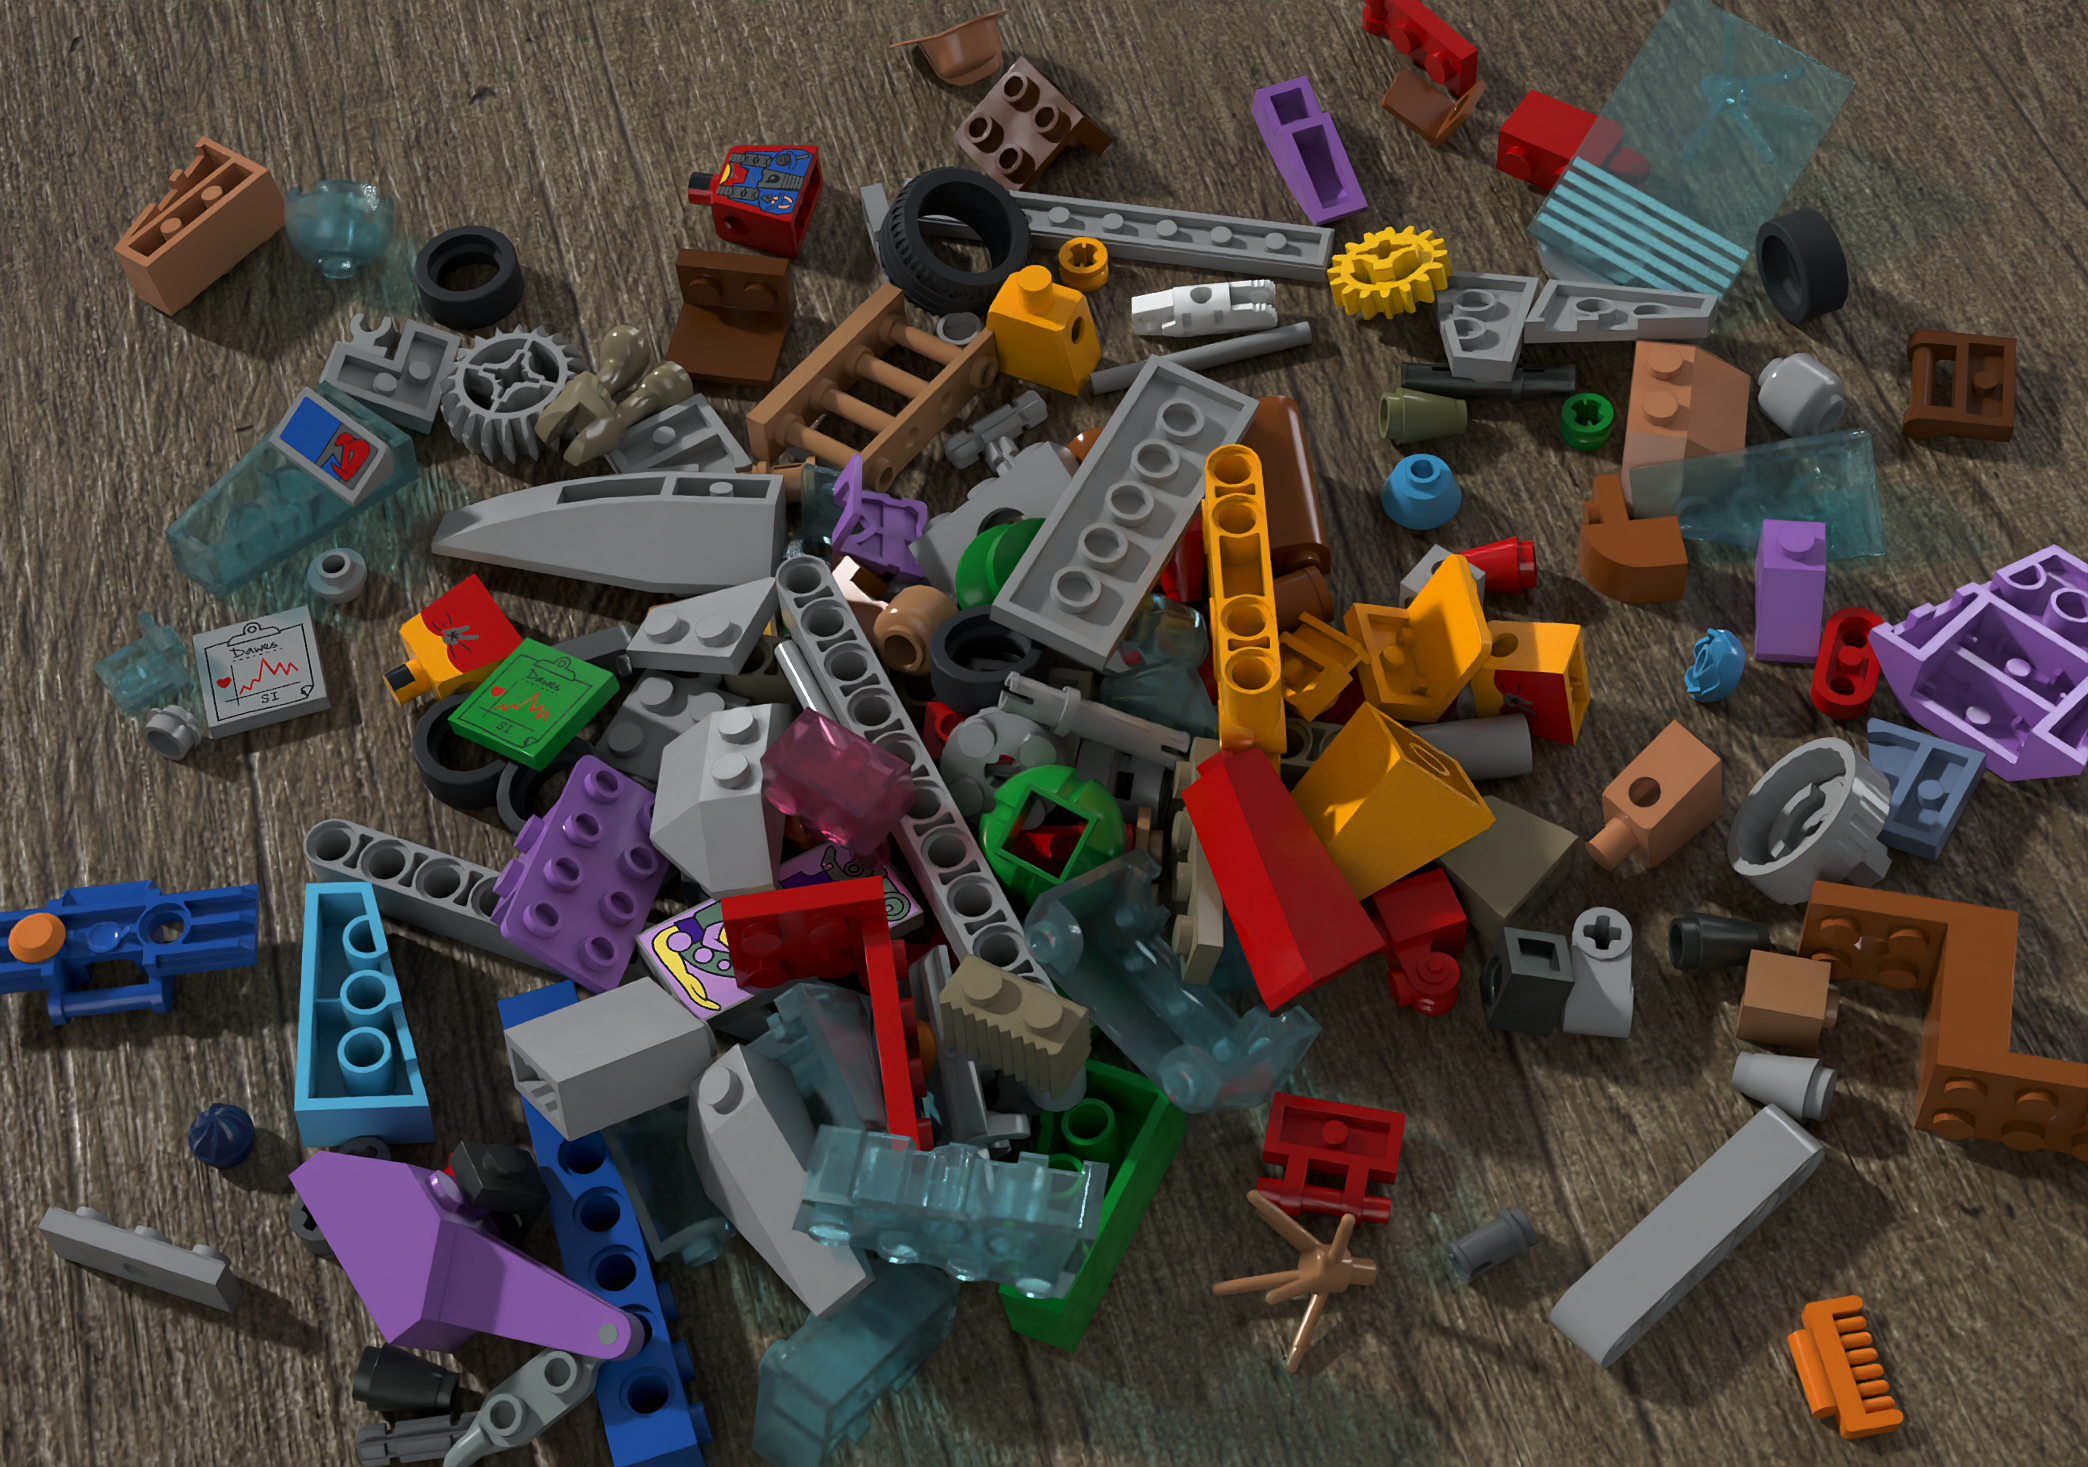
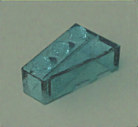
(838, 1367)

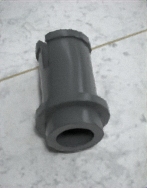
(1492, 1244)

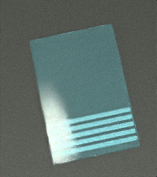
(1691, 154)

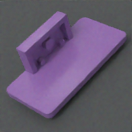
(584, 877)

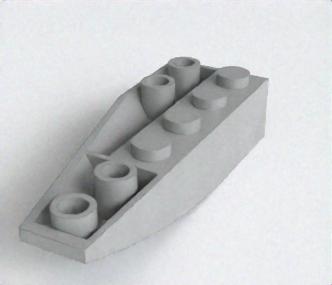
(631, 530)

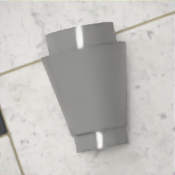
(1792, 1083)

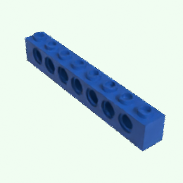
(598, 1258)

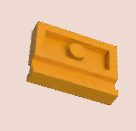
(1316, 666)

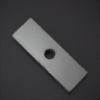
(142, 1256)

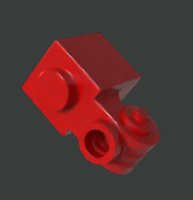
(1421, 933)

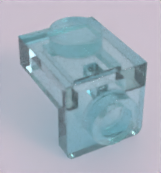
(144, 668)

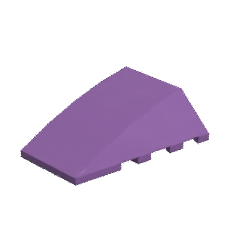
(2001, 666)

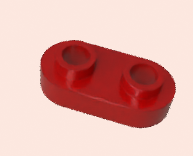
(1845, 666)

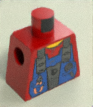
(762, 196)

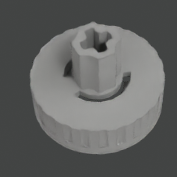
(1811, 822)

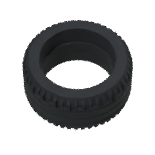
(981, 206)

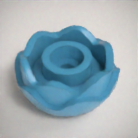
(1716, 667)

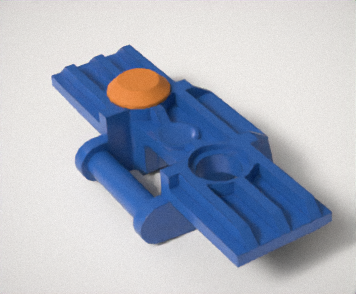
(118, 921)

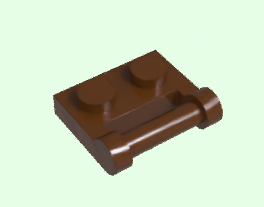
(1980, 386)

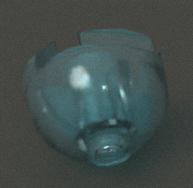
(339, 226)

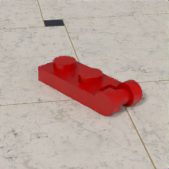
(1426, 40)

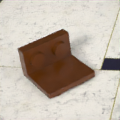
(1026, 127)
(732, 316)

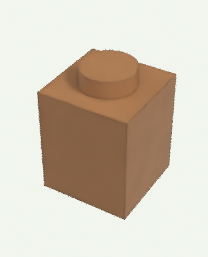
(1786, 1000)

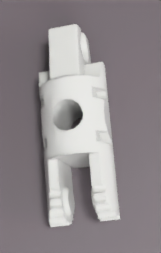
(1206, 309)

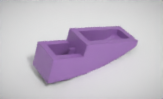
(1307, 151)

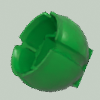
(1100, 842)

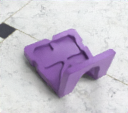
(887, 523)

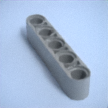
(1687, 1235)

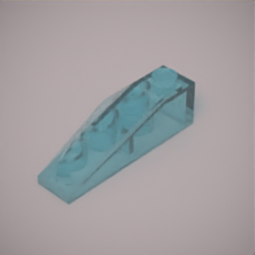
(1791, 479)

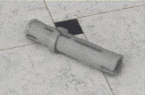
(1069, 712)

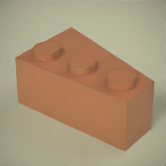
(200, 227)

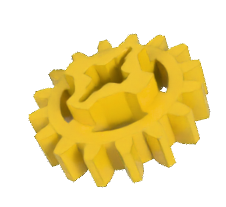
(1389, 272)

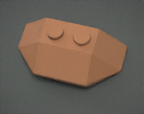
(1681, 406)

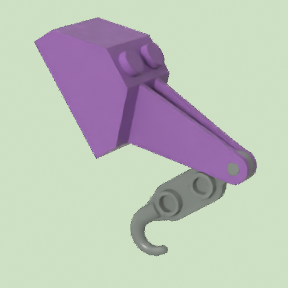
(443, 1274)

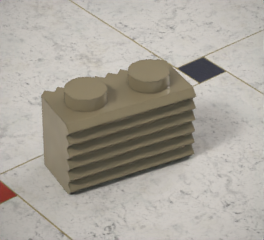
(1014, 1025)

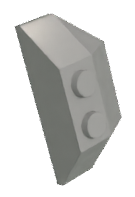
(714, 803)

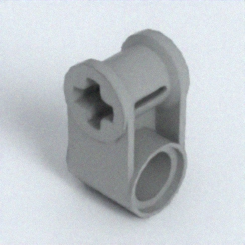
(1603, 983)

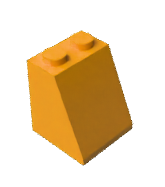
(1387, 801)

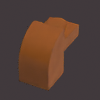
(1629, 557)

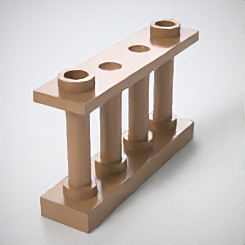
(849, 356)

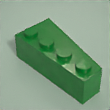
(1137, 1133)

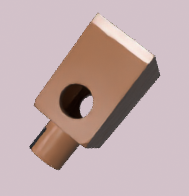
(1659, 801)

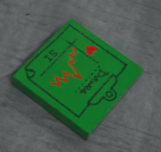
(534, 704)

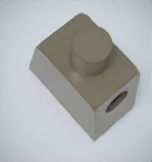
(1508, 868)

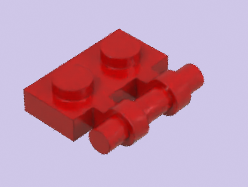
(1331, 1140)

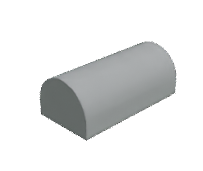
(1485, 745)

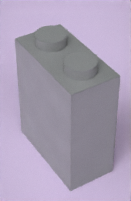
(609, 1057)

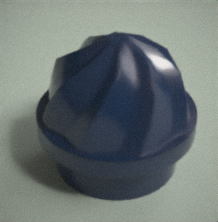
(222, 1136)

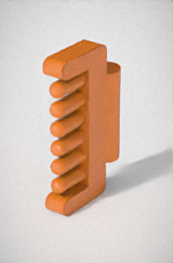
(1827, 1371)

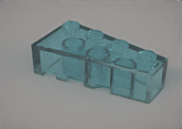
(274, 508)
(952, 1208)

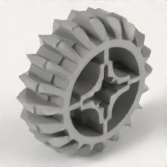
(510, 379)

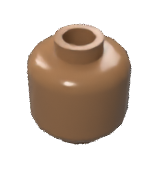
(906, 626)

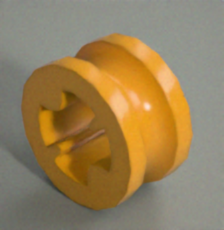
(1083, 250)

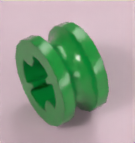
(1586, 406)

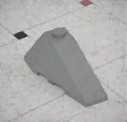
(751, 1157)

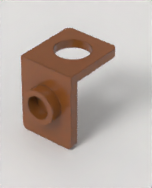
(1427, 109)

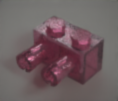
(838, 786)

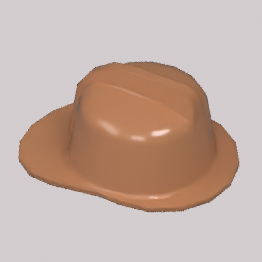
(965, 51)

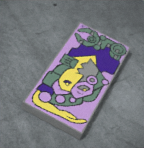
(692, 950)

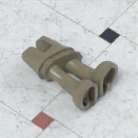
(588, 402)

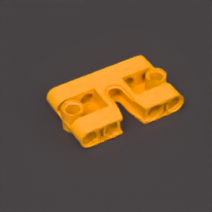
(1242, 605)

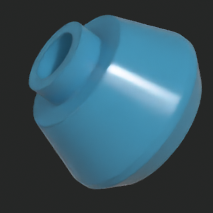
(1421, 493)

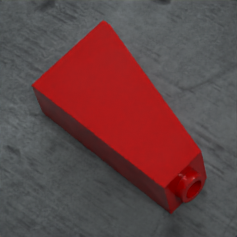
(1276, 878)

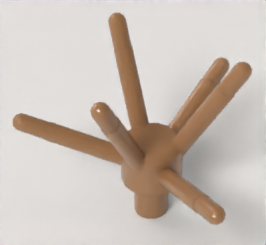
(1320, 1270)

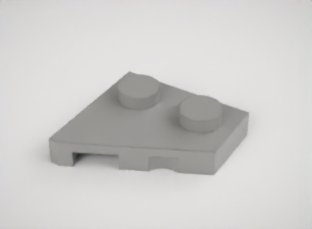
(680, 439)
(706, 631)

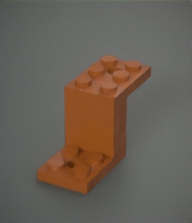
(1968, 970)

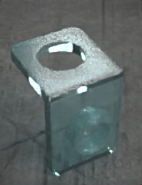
(819, 511)

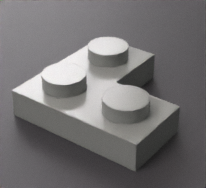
(399, 389)

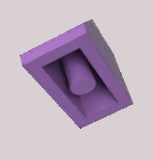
(1789, 590)

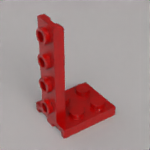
(828, 935)

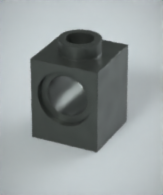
(1526, 981)

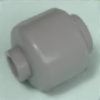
(1801, 395)

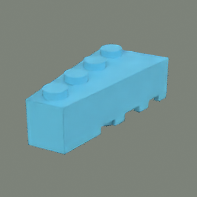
(353, 1037)

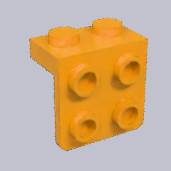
(1422, 651)

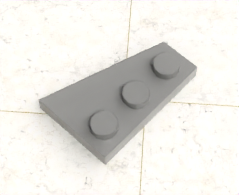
(1617, 313)
(1484, 323)

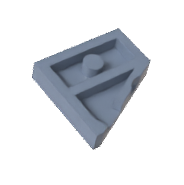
(1927, 785)

